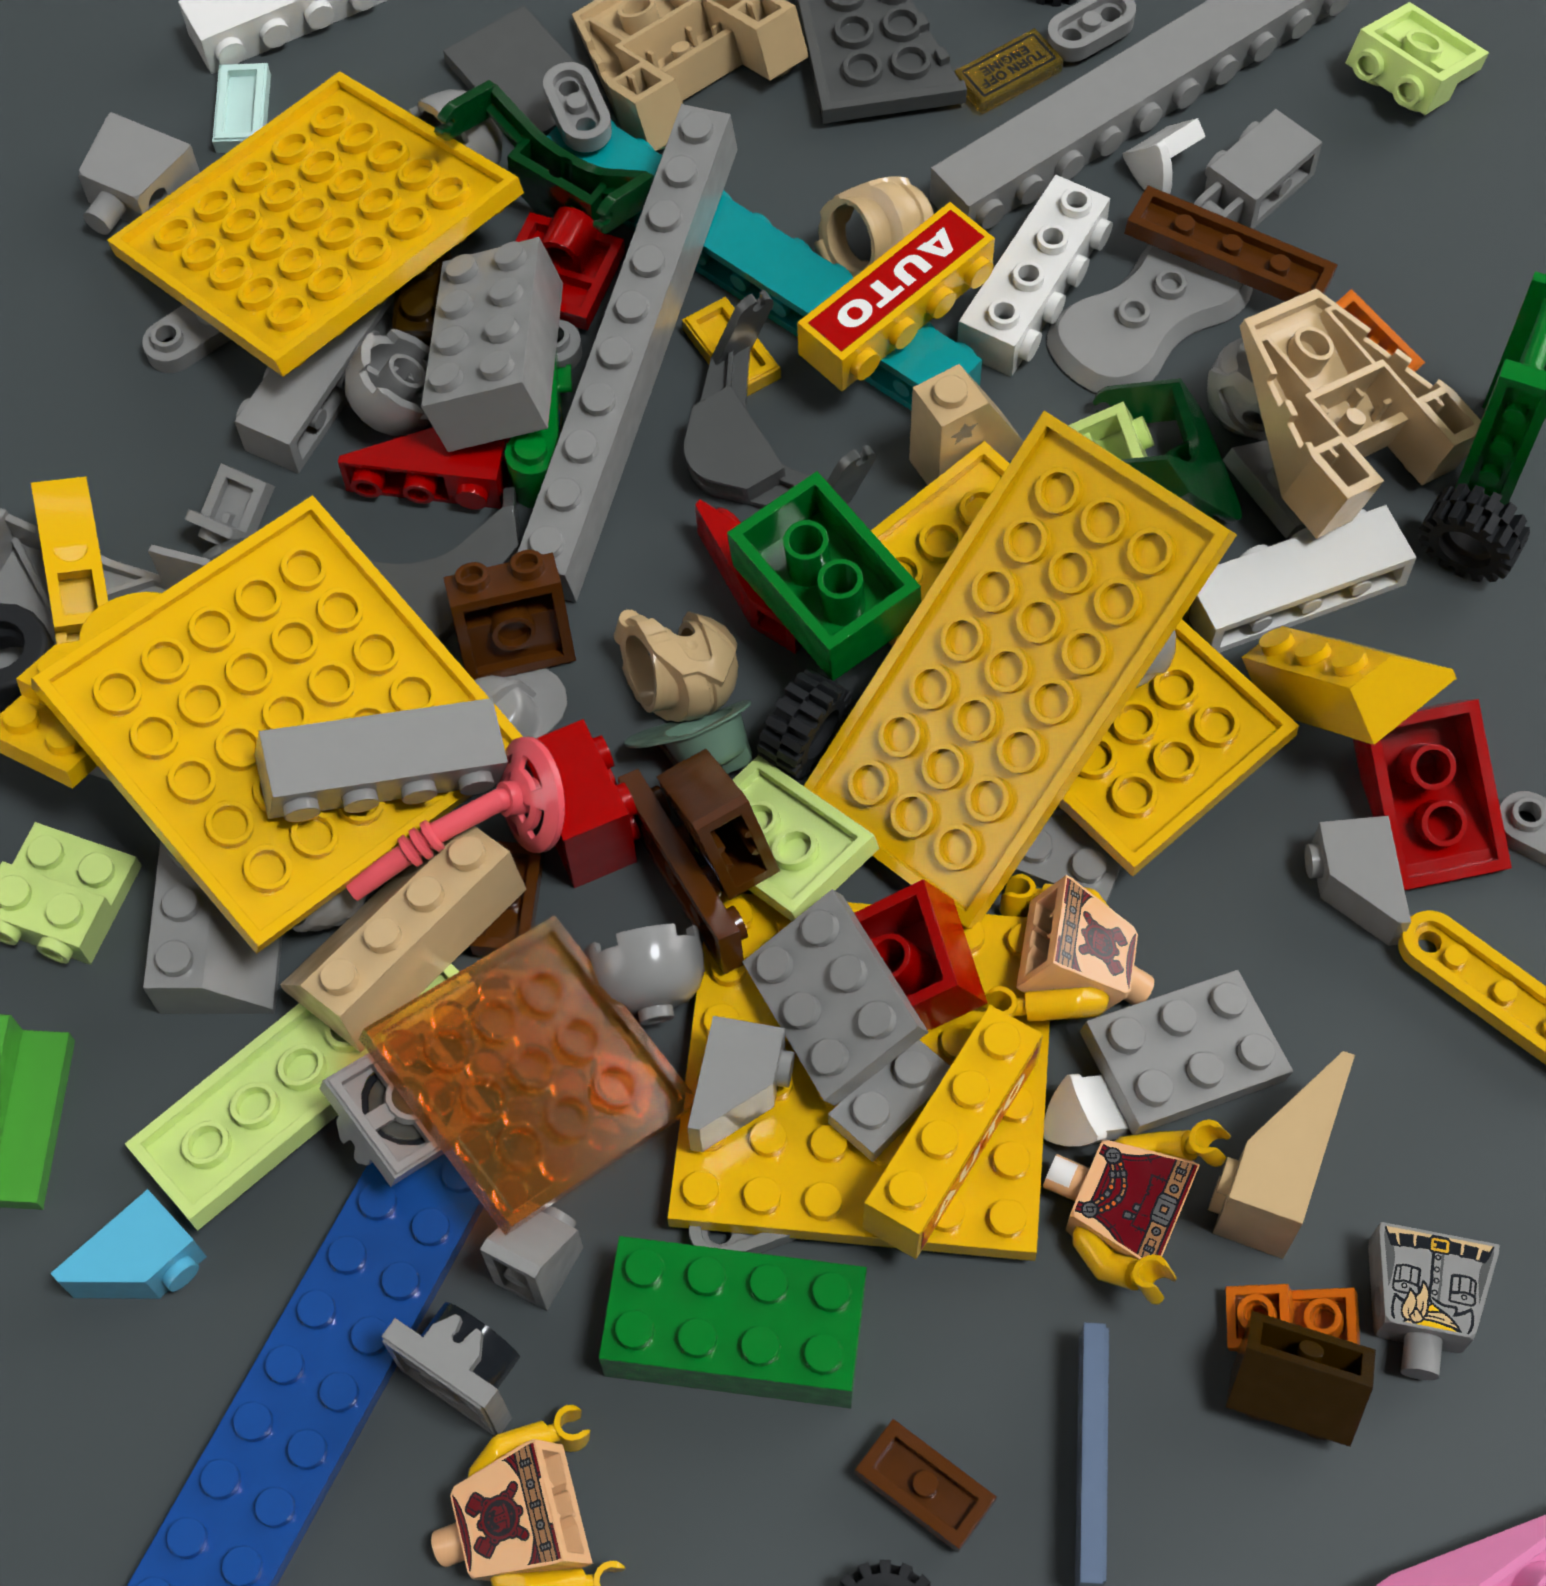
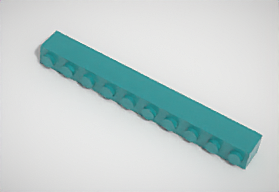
(752, 255)

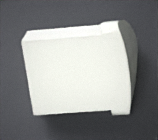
(1151, 159)
(1083, 1113)

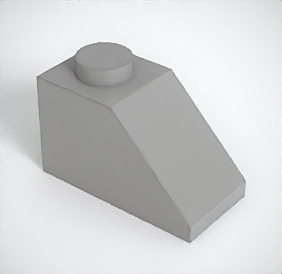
(1360, 874)
(737, 1078)
(534, 1256)

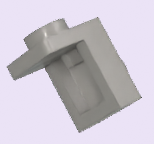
(232, 506)

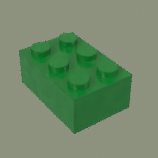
(824, 575)

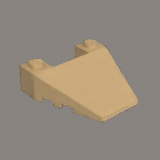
(668, 50)
(1338, 398)

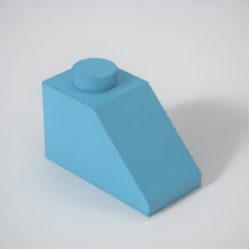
(133, 1256)

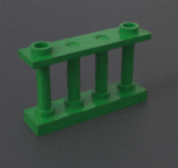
(1513, 403)

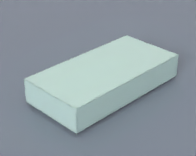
(240, 103)

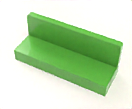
(31, 1105)

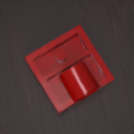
(581, 257)

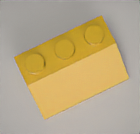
(1341, 682)

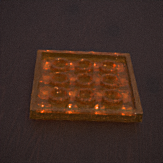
(528, 1073)

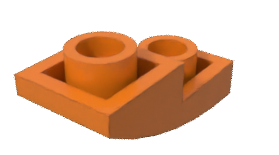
(1322, 1310)

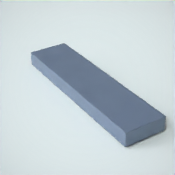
(1092, 1456)

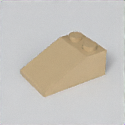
(1271, 1184)

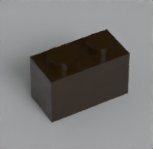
(1301, 1379)

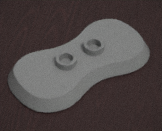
(1138, 323)

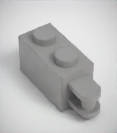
(1260, 170)

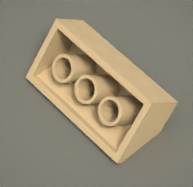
(406, 934)

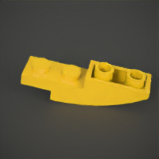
(69, 553)

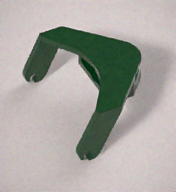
(545, 170)
(1190, 469)

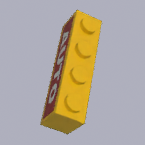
(896, 296)
(952, 1132)

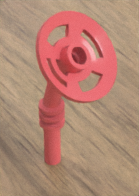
(513, 798)

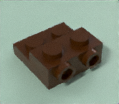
(510, 615)

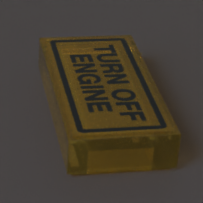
(1009, 70)

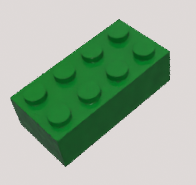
(733, 1321)

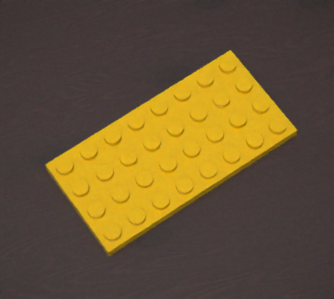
(1017, 664)
(1176, 739)

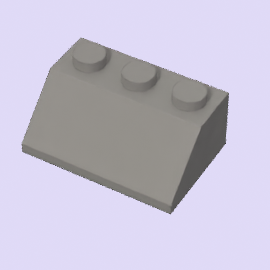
(198, 957)

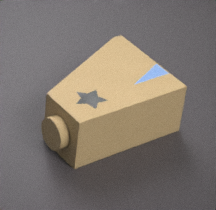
(951, 420)

